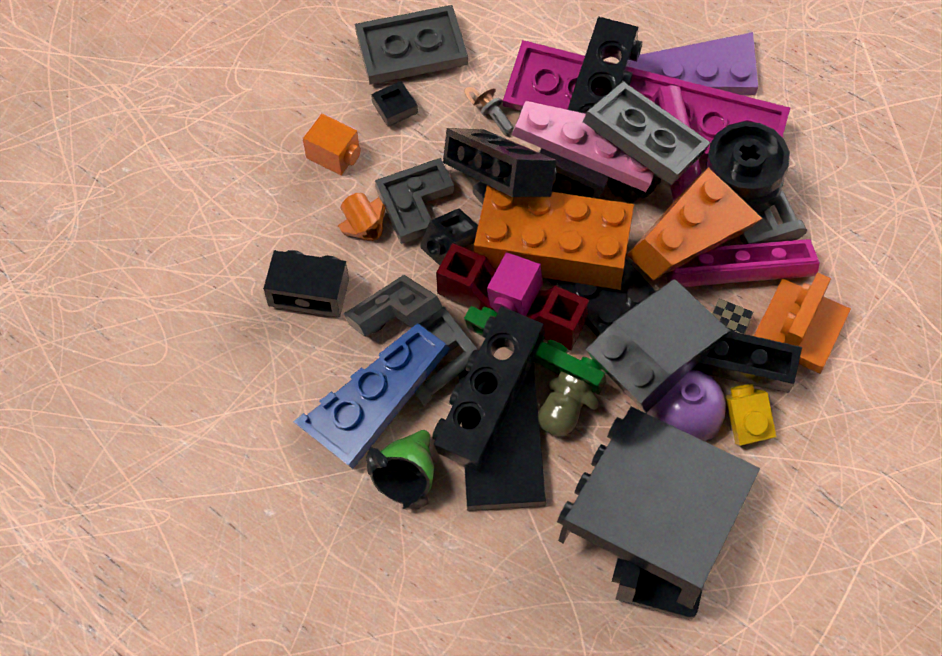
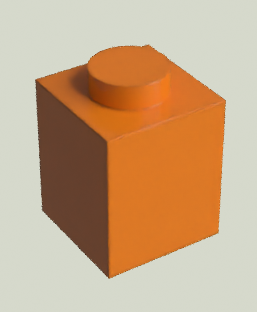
(332, 144)

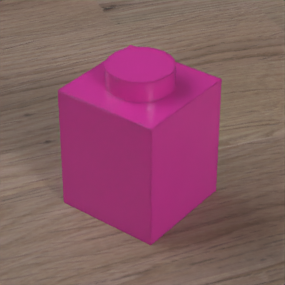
(515, 284)

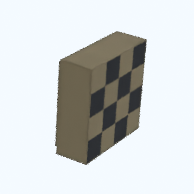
(732, 316)

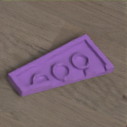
(717, 63)

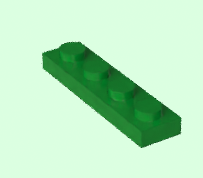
(550, 354)

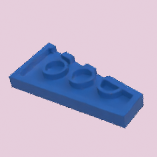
(366, 405)

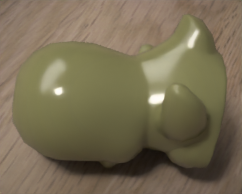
(563, 407)

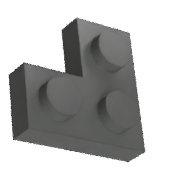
(408, 191)
(398, 299)

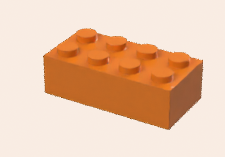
(565, 233)

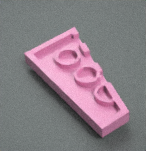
(567, 136)

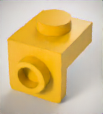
(750, 414)

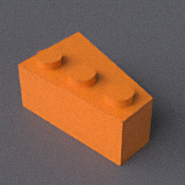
(694, 224)

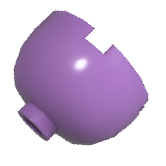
(693, 406)

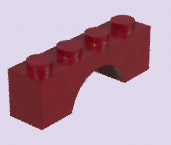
(465, 280)

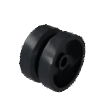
(751, 162)

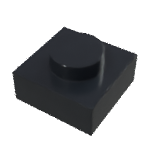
(394, 103)

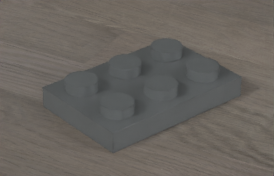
(411, 44)
(646, 132)

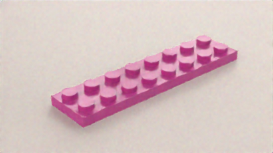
(550, 75)

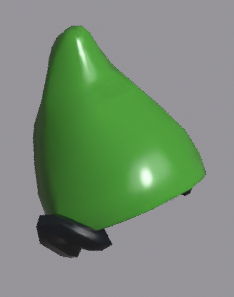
(403, 470)

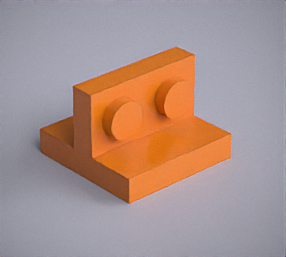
(805, 320)

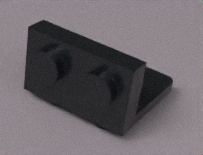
(650, 591)

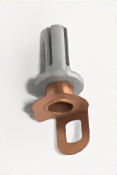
(491, 107)

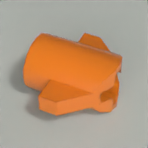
(363, 218)

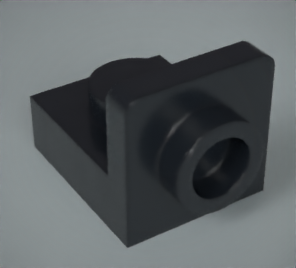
(448, 229)

